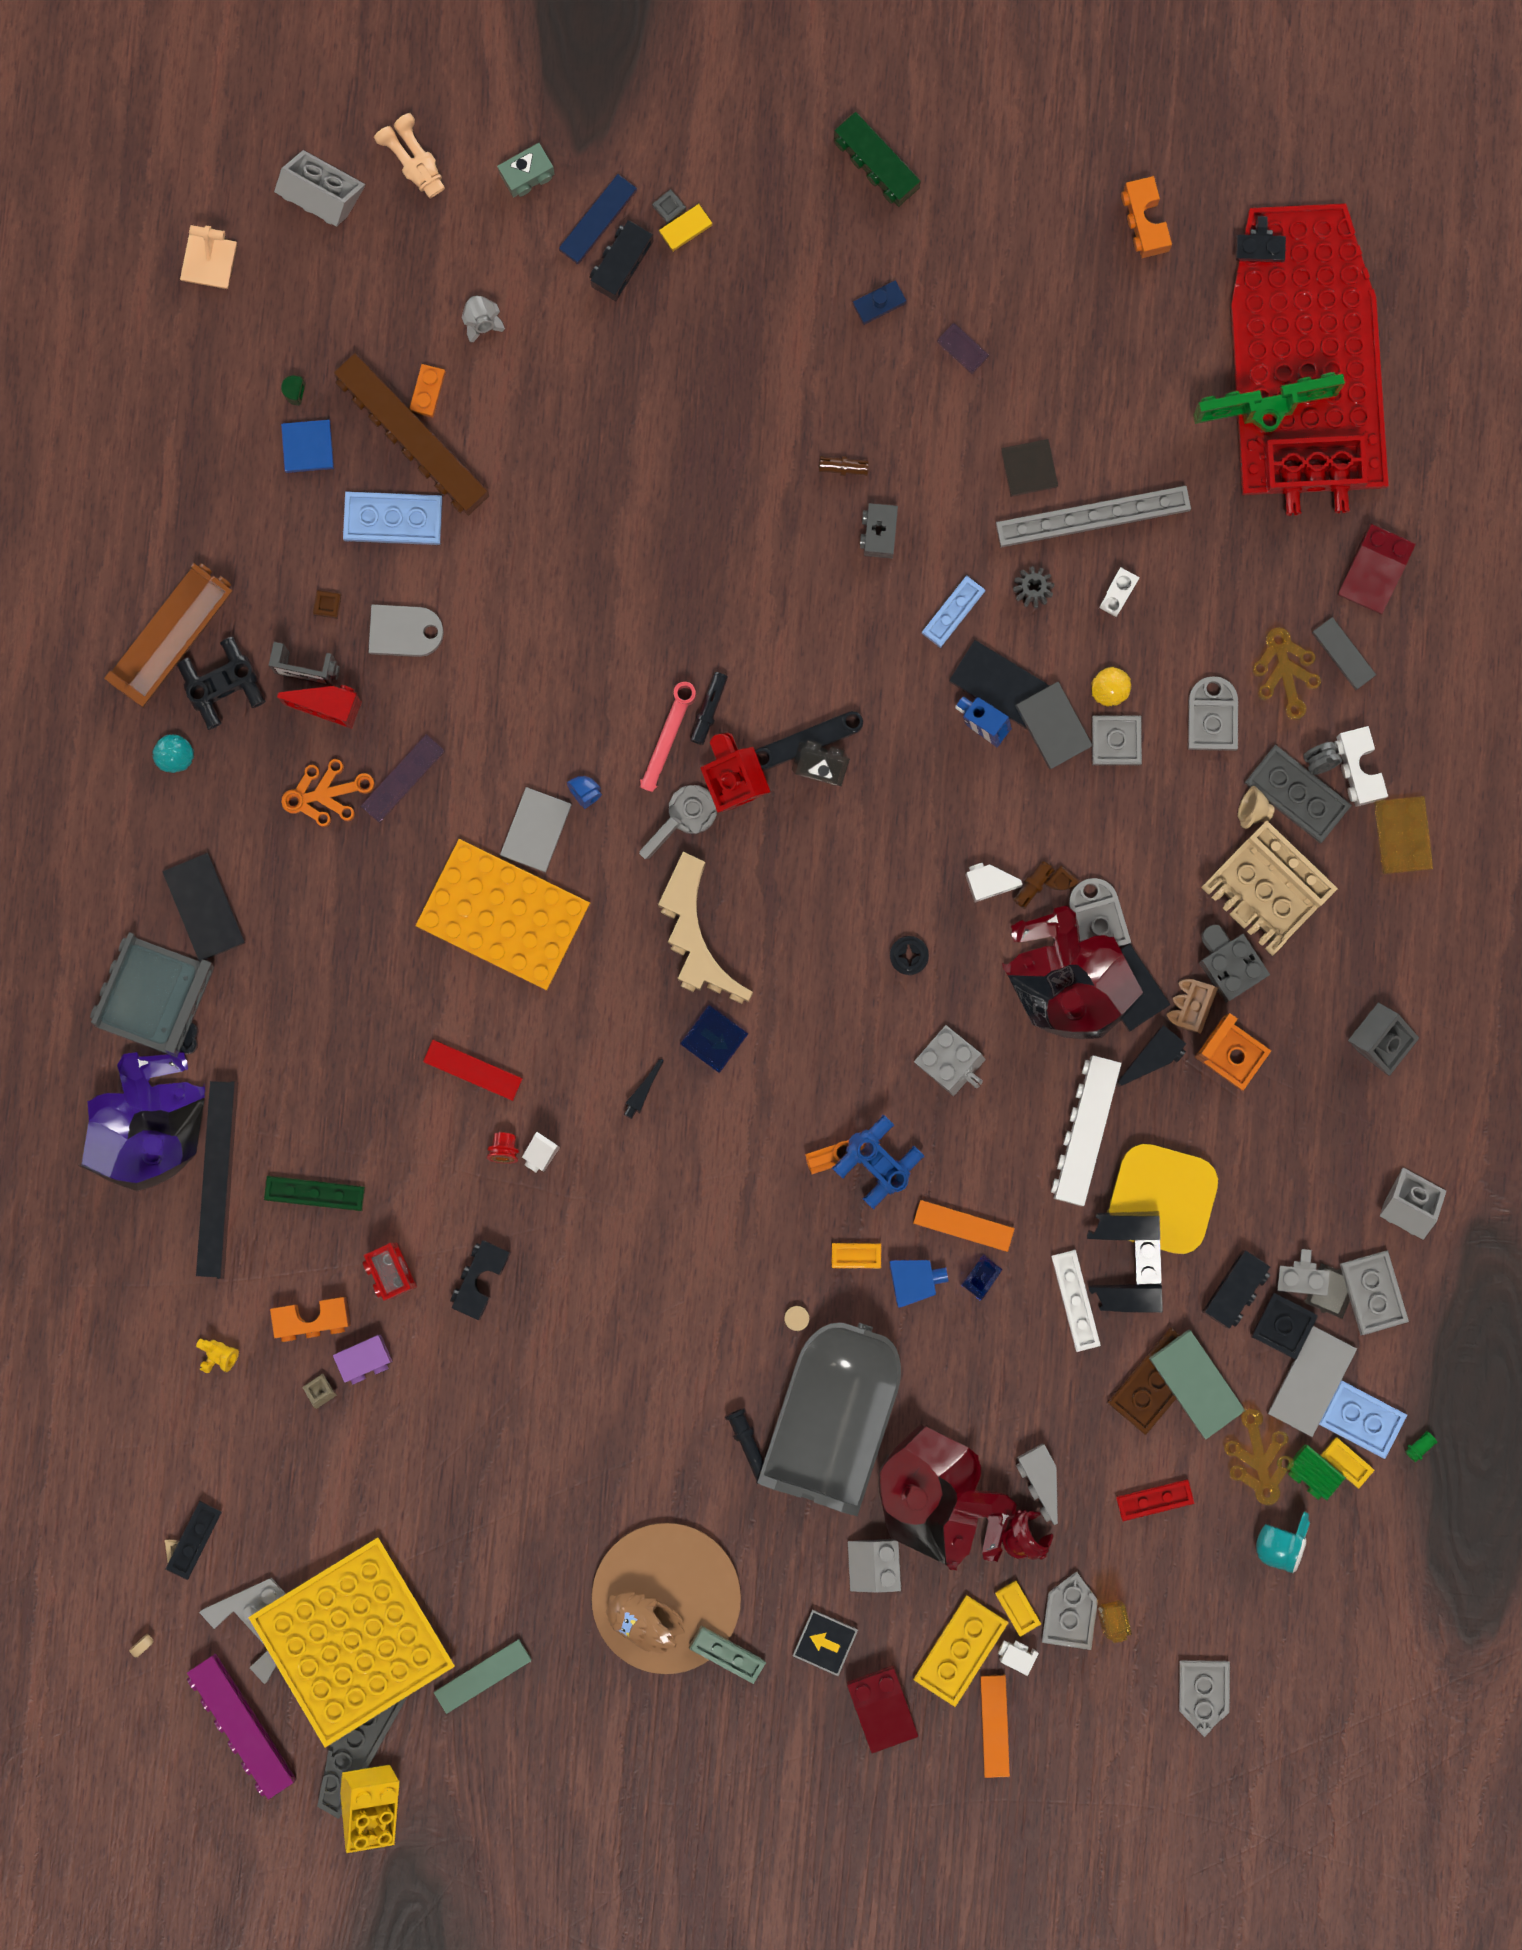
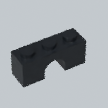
(469, 1298)

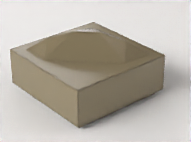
(319, 1391)

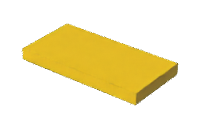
(960, 1650)

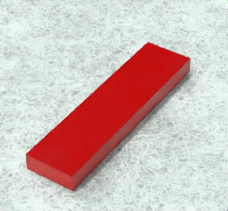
(473, 1070)

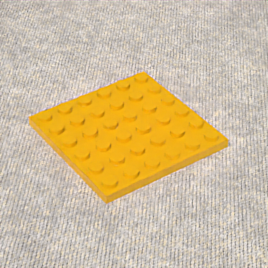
(351, 1642)

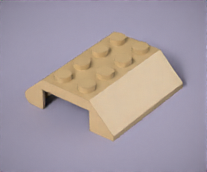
(1270, 886)

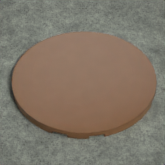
(678, 1570)

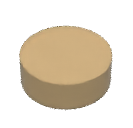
(796, 1318)
(139, 1647)

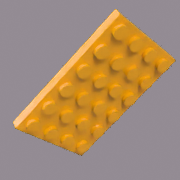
(502, 914)

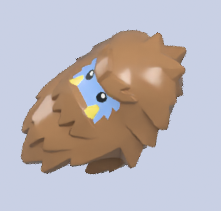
(644, 1621)

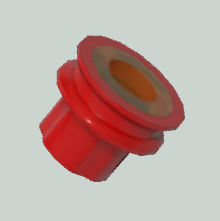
(503, 1149)

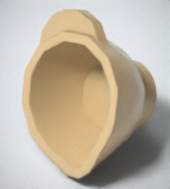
(1254, 808)

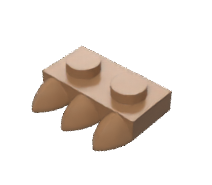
(1194, 1005)

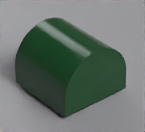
(293, 389)

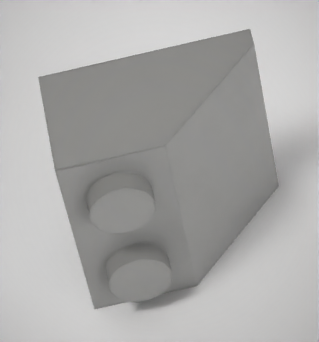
(1413, 1204)
(874, 1565)

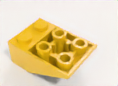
(369, 1808)

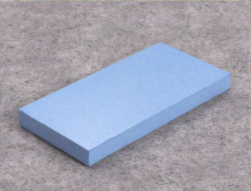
(392, 518)

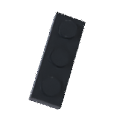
(193, 1540)

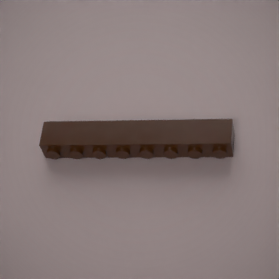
(411, 434)

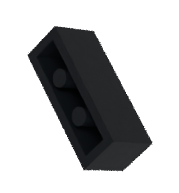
(621, 260)
(1237, 1290)

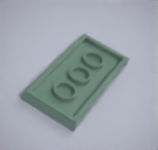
(1197, 1384)

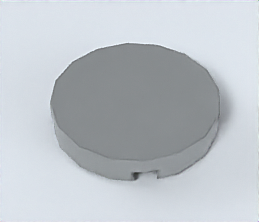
(693, 808)

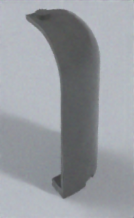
(834, 1417)

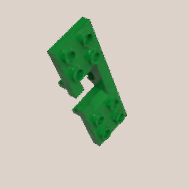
(1254, 407)

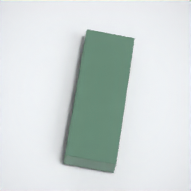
(727, 1654)

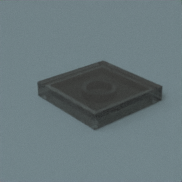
(1029, 467)

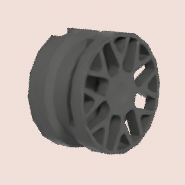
(1322, 758)

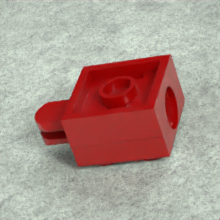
(734, 775)

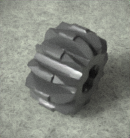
(1033, 578)

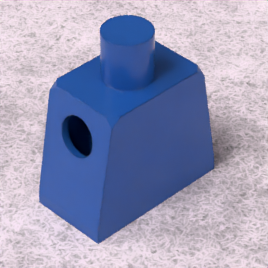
(915, 1280)

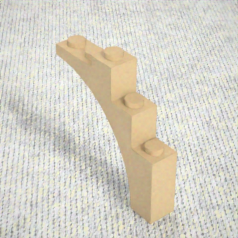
(700, 967)

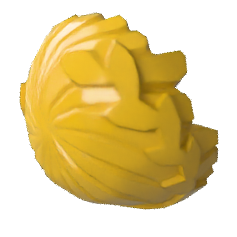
(1111, 686)

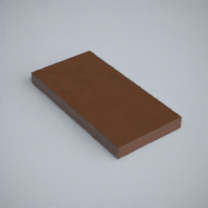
(1144, 1393)

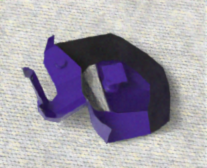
(147, 1130)

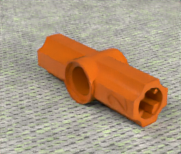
(825, 1158)

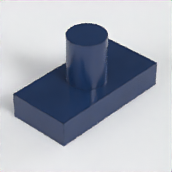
(879, 302)

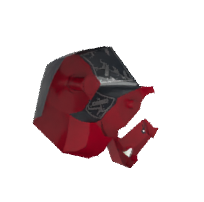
(1074, 984)

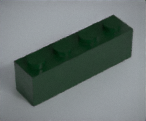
(876, 159)

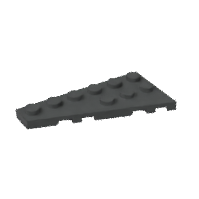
(353, 1753)

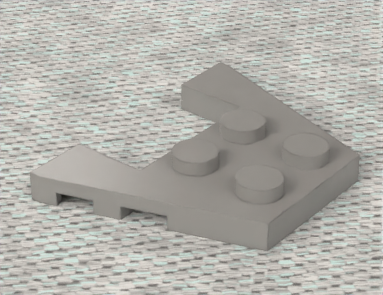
(245, 1605)

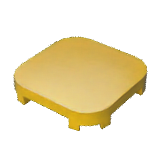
(1170, 1183)

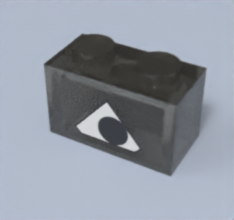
(821, 763)

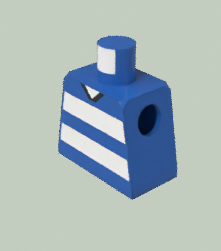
(991, 726)

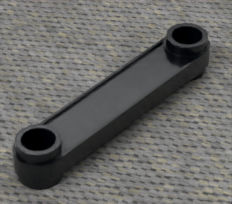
(824, 733)

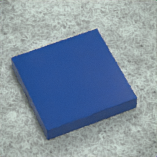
(307, 446)

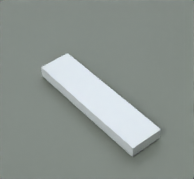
(1075, 1300)

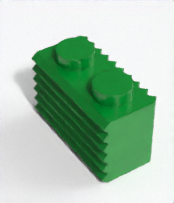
(1315, 1473)

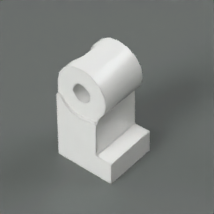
(1119, 592)

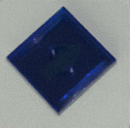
(714, 1039)

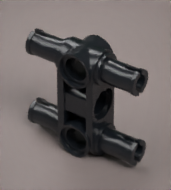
(220, 683)

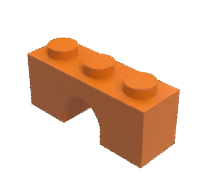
(1150, 237)
(332, 1317)

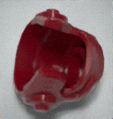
(1019, 1541)

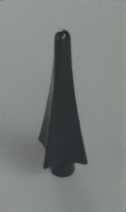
(638, 1098)

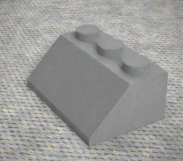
(318, 188)

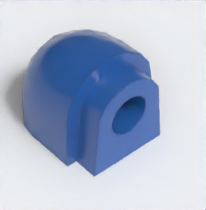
(584, 790)

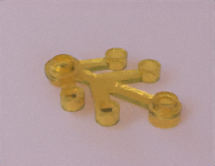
(1285, 670)
(1260, 1460)

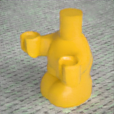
(217, 1353)

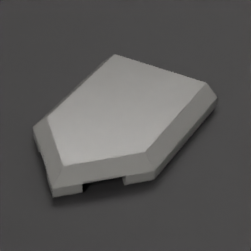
(1070, 1614)
(1204, 1692)

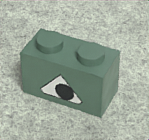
(526, 170)

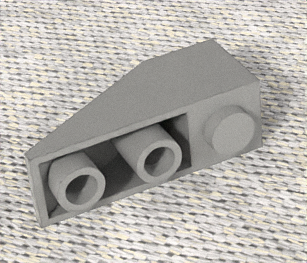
(1042, 1475)

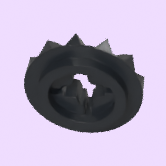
(900, 947)

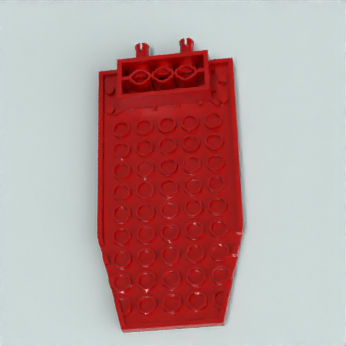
(1305, 322)

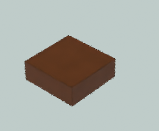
(327, 604)

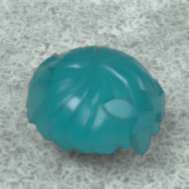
(173, 753)

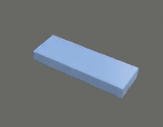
(953, 611)

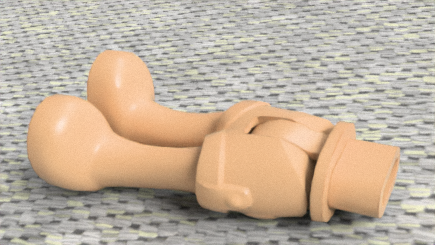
(419, 169)

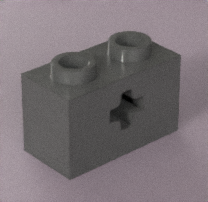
(882, 516)

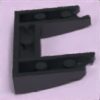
(1147, 1292)

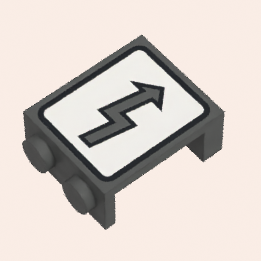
(279, 661)

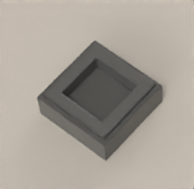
(669, 206)

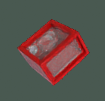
(389, 1271)

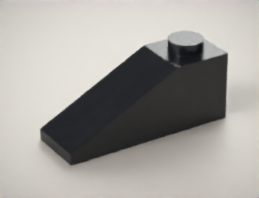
(1159, 1052)

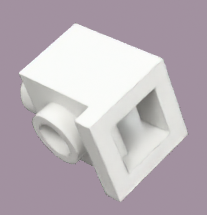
(1017, 1657)

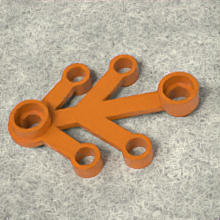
(324, 793)

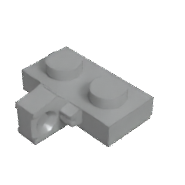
(1303, 1277)

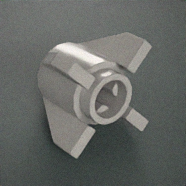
(480, 317)

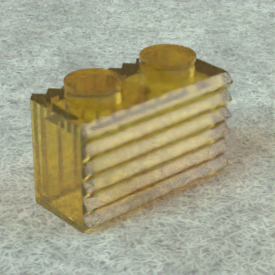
(1114, 1621)

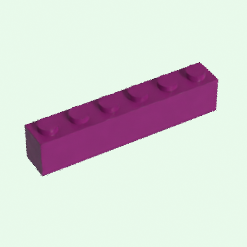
(241, 1726)

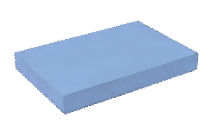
(1363, 1419)

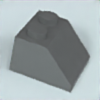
(1384, 1038)

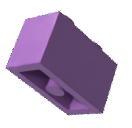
(362, 1359)

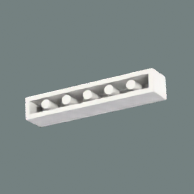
(1087, 1130)

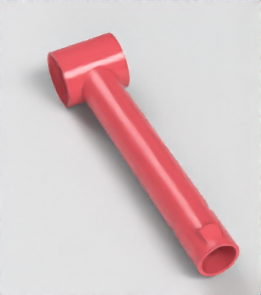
(667, 737)

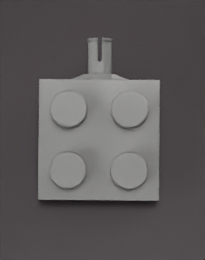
(951, 1061)

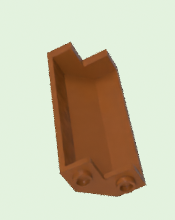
(169, 634)

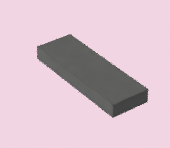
(1344, 653)

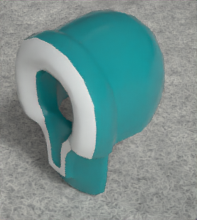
(1282, 1548)

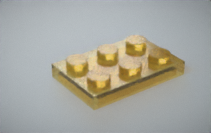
(1403, 835)

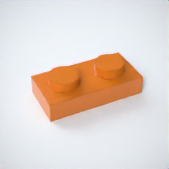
(427, 390)

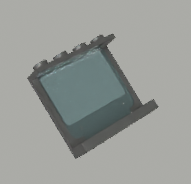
(151, 995)

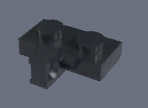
(1261, 244)

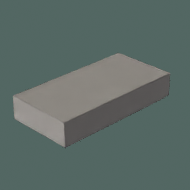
(660, 837)

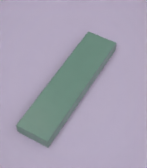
(482, 1676)

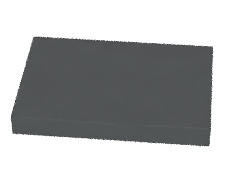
(1053, 725)

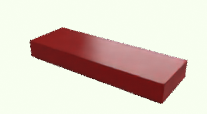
(1155, 1500)

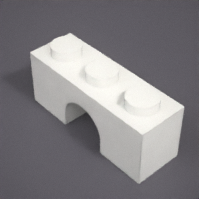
(1363, 787)

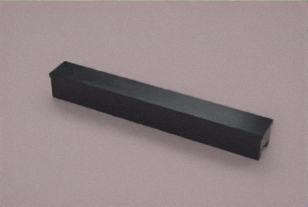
(217, 1179)

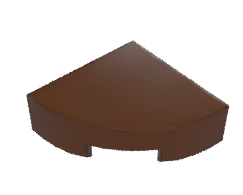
(1062, 880)

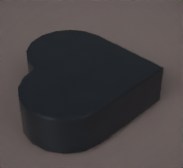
(190, 1043)

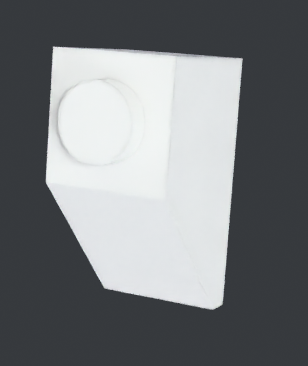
(989, 881)
(540, 1153)

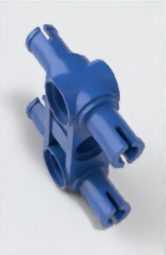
(878, 1162)

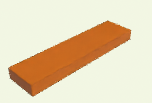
(963, 1225)
(994, 1726)

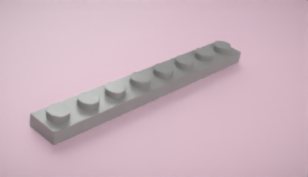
(1093, 516)

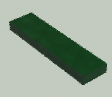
(314, 1193)

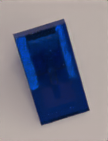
(981, 1277)

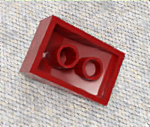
(328, 703)

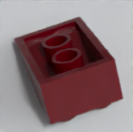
(1376, 569)
(882, 1709)

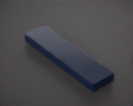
(597, 219)

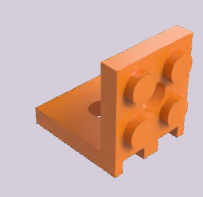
(1220, 1044)

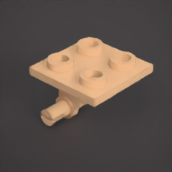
(208, 257)

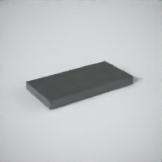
(1298, 794)

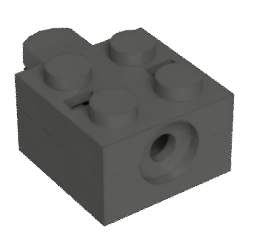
(1231, 961)

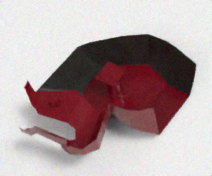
(939, 1504)

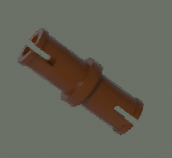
(843, 466)
(1033, 885)

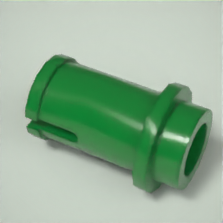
(1421, 1446)

